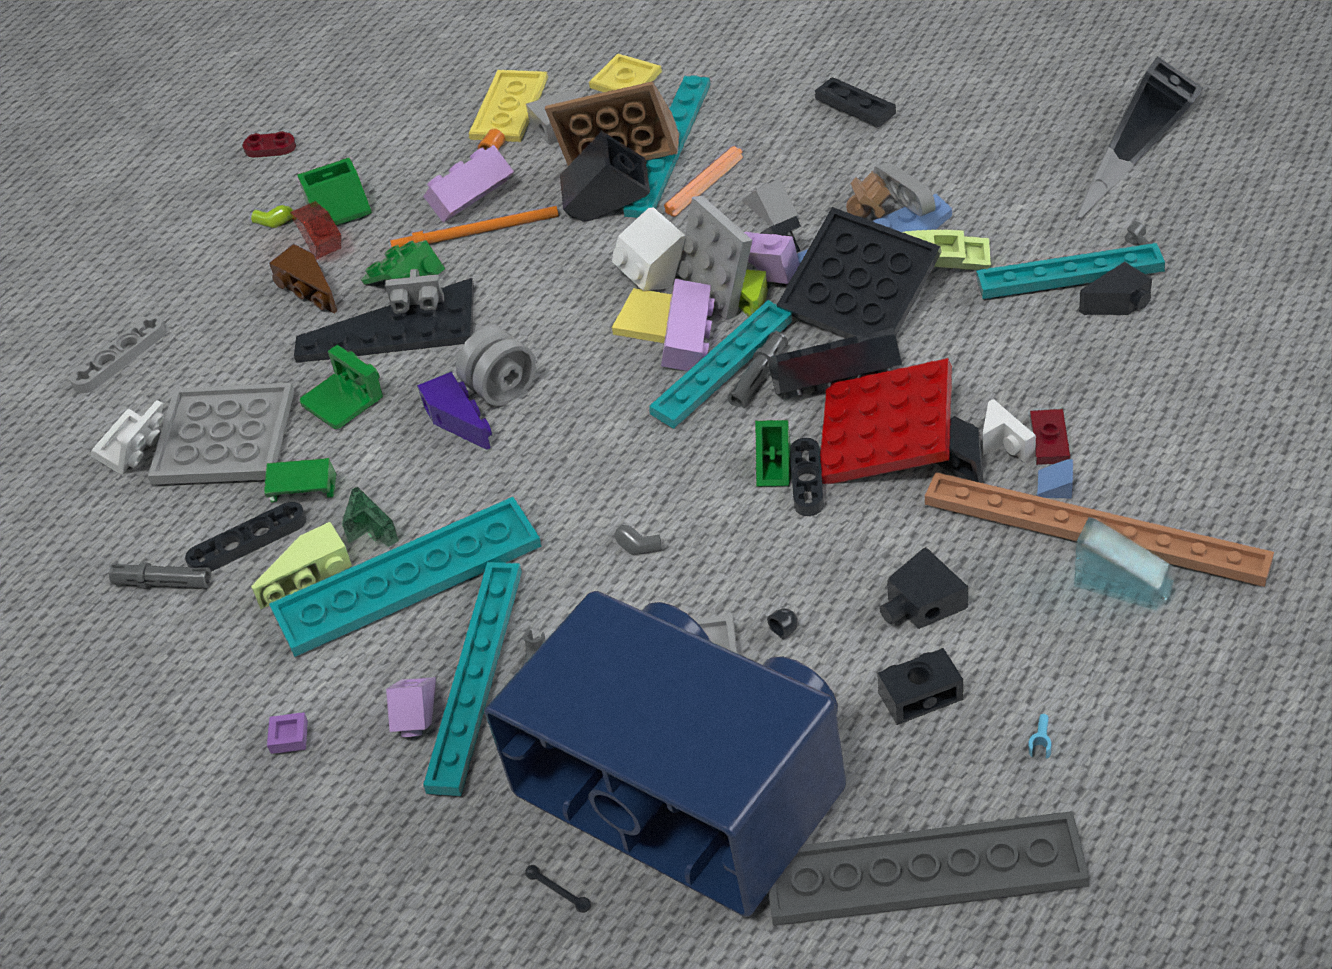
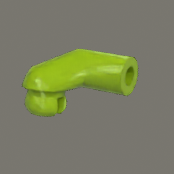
(273, 218)

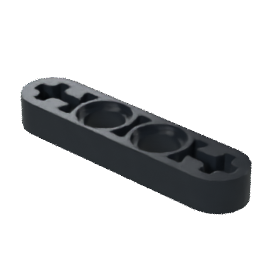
(245, 537)

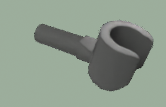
(1135, 234)
(532, 645)

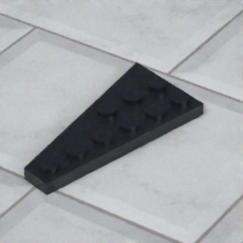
(389, 332)

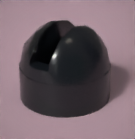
(783, 622)

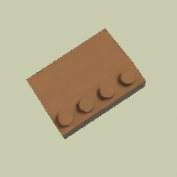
(629, 114)

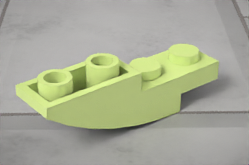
(957, 249)

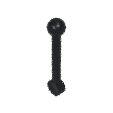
(581, 904)

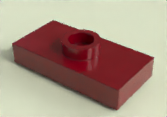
(1050, 436)

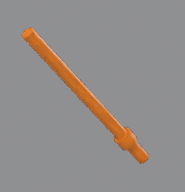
(479, 227)

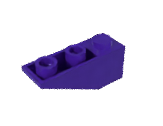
(451, 410)

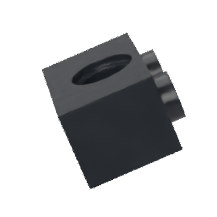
(920, 686)

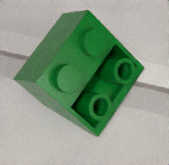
(336, 190)

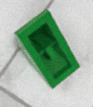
(772, 453)

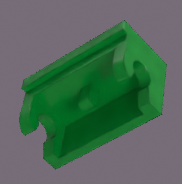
(299, 478)

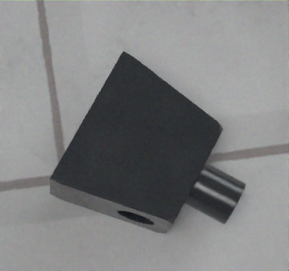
(924, 591)

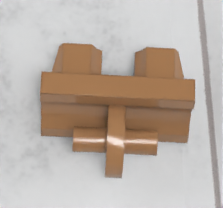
(868, 195)

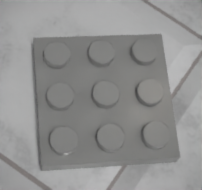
(715, 255)

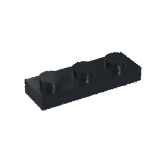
(855, 102)

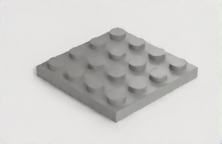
(221, 433)

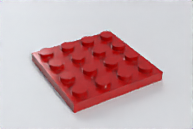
(887, 422)

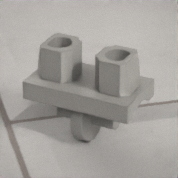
(414, 291)

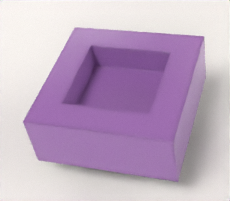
(287, 733)

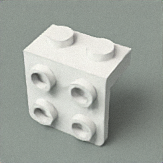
(128, 438)

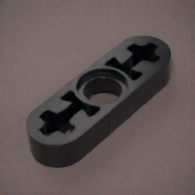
(801, 467)

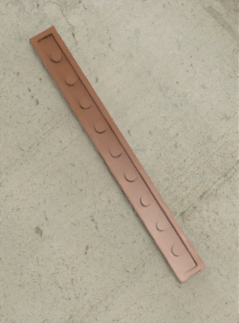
(1067, 521)

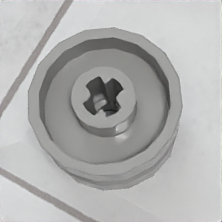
(495, 365)

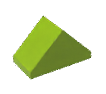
(753, 291)

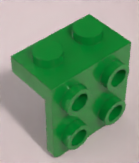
(403, 259)
(344, 393)

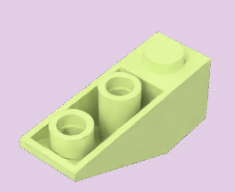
(304, 563)

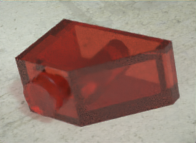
(317, 229)

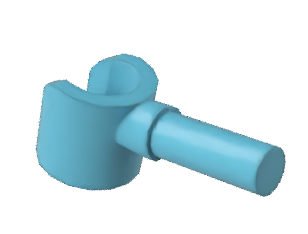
(1041, 737)

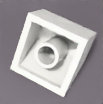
(649, 251)

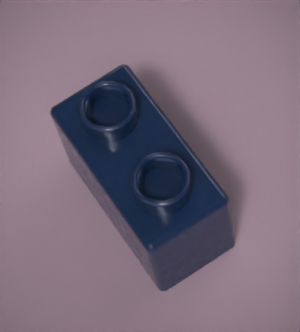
(672, 746)

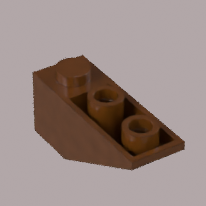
(300, 273)

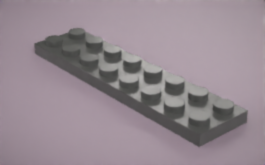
(930, 868)

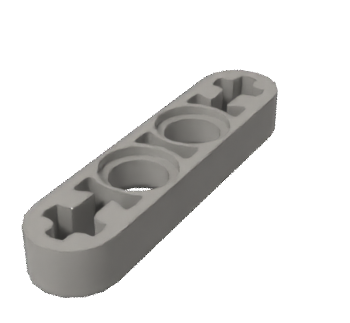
(906, 189)
(92, 374)

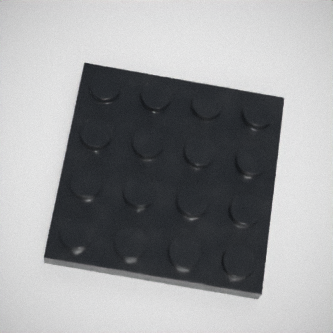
(858, 276)

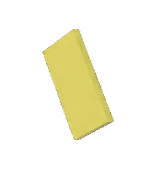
(506, 103)

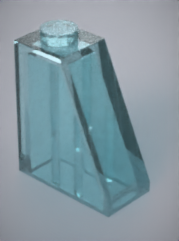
(1119, 567)

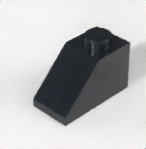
(1116, 292)
(964, 451)

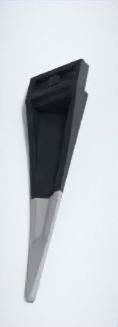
(1154, 108)

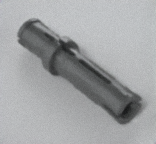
(757, 370)
(167, 576)

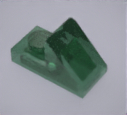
(365, 516)

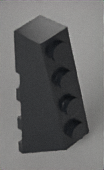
(834, 361)

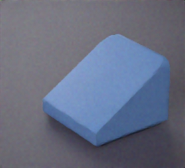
(1056, 480)

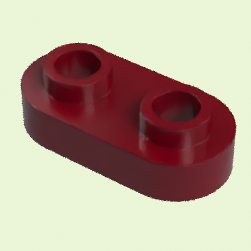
(269, 144)

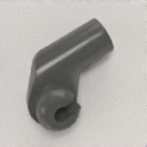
(635, 543)

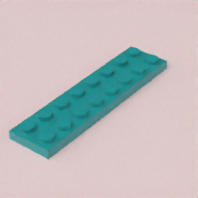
(403, 576)

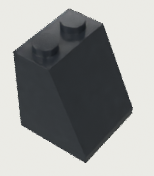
(603, 179)

